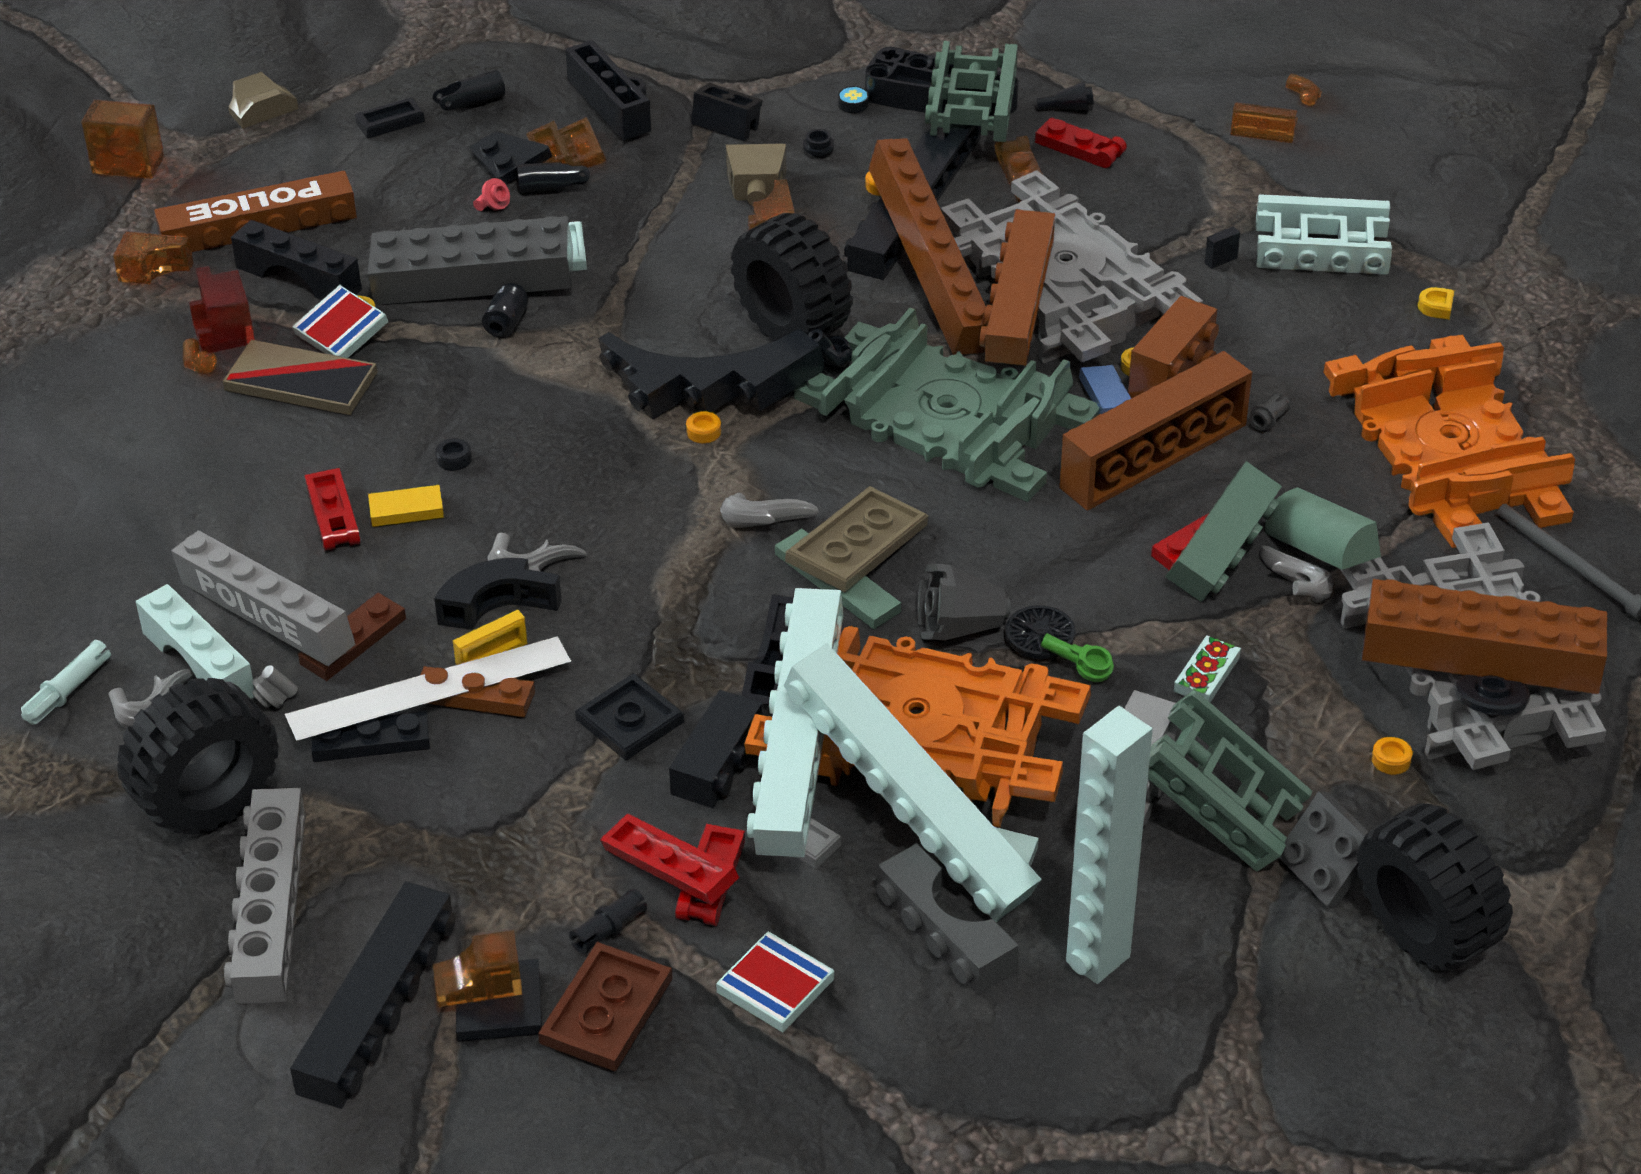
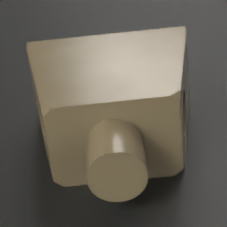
(754, 169)

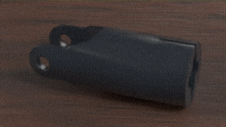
(471, 91)
(549, 176)

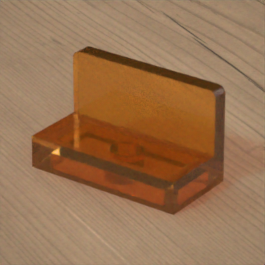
(1263, 122)

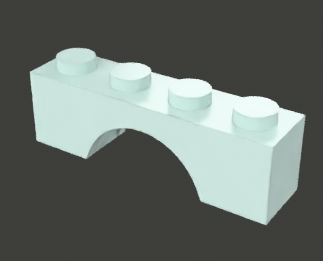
(174, 624)

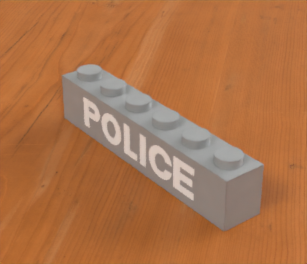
(263, 597)

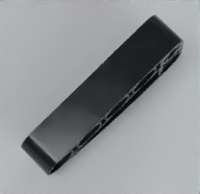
(904, 77)

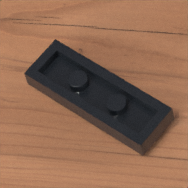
(374, 737)

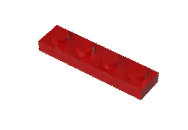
(669, 858)

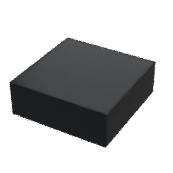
(1222, 247)

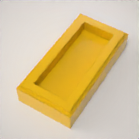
(405, 505)
(492, 638)

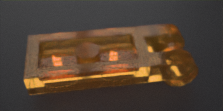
(1020, 162)

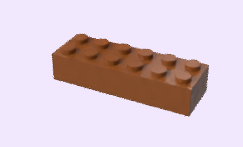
(1154, 430)
(1486, 635)

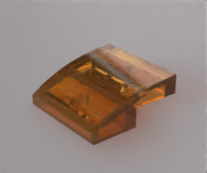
(571, 144)

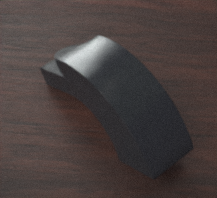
(491, 586)
(761, 672)

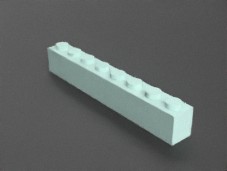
(792, 739)
(911, 782)
(1108, 843)

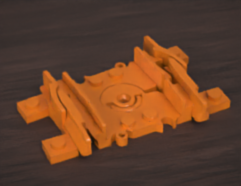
(1485, 454)
(960, 717)

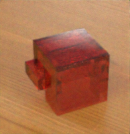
(223, 313)

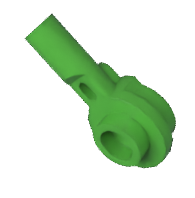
(1091, 662)

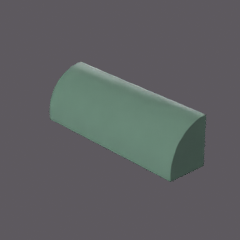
(1323, 529)

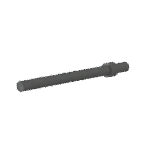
(1609, 586)

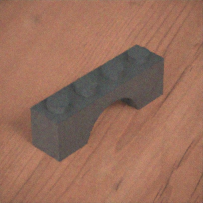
(976, 951)

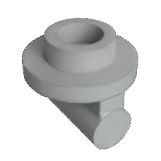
(273, 687)

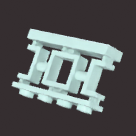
(1351, 219)

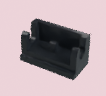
(726, 111)

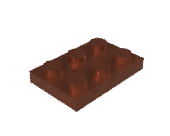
(605, 1006)

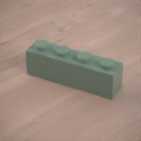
(1224, 531)

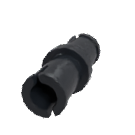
(608, 921)

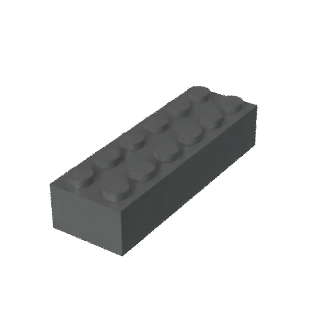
(470, 260)

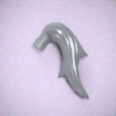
(744, 513)
(539, 558)
(1307, 577)
(126, 711)

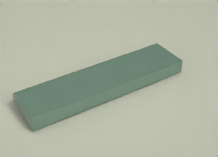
(863, 599)

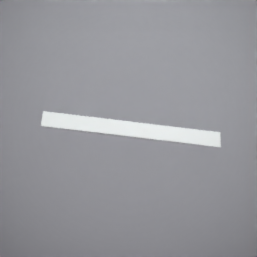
(418, 691)

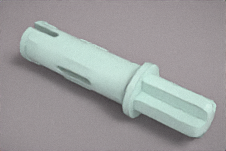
(54, 692)

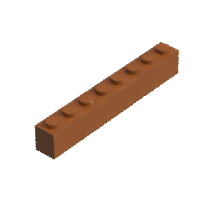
(929, 244)

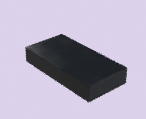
(389, 117)

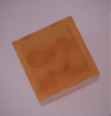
(123, 139)

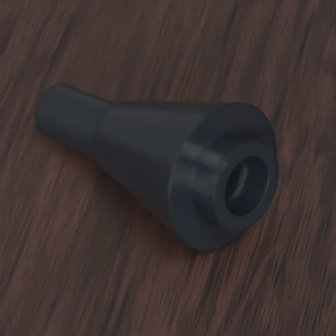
(1072, 98)

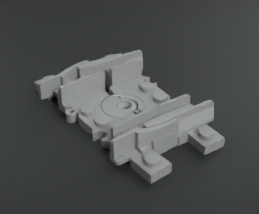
(1084, 266)
(1477, 735)

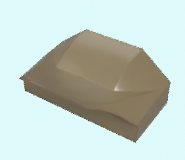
(259, 99)

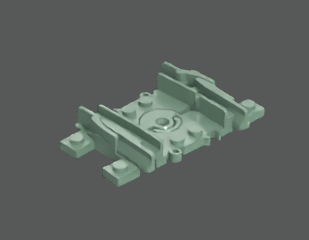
(902, 392)

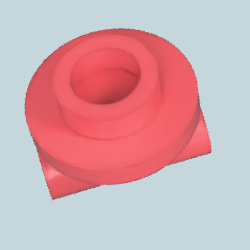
(494, 195)

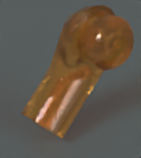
(1309, 90)
(197, 360)

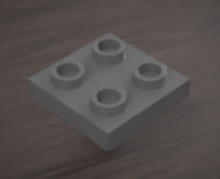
(1325, 848)

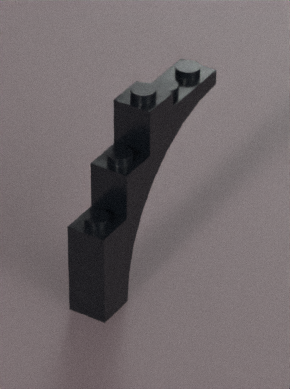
(707, 383)

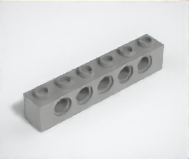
(267, 897)

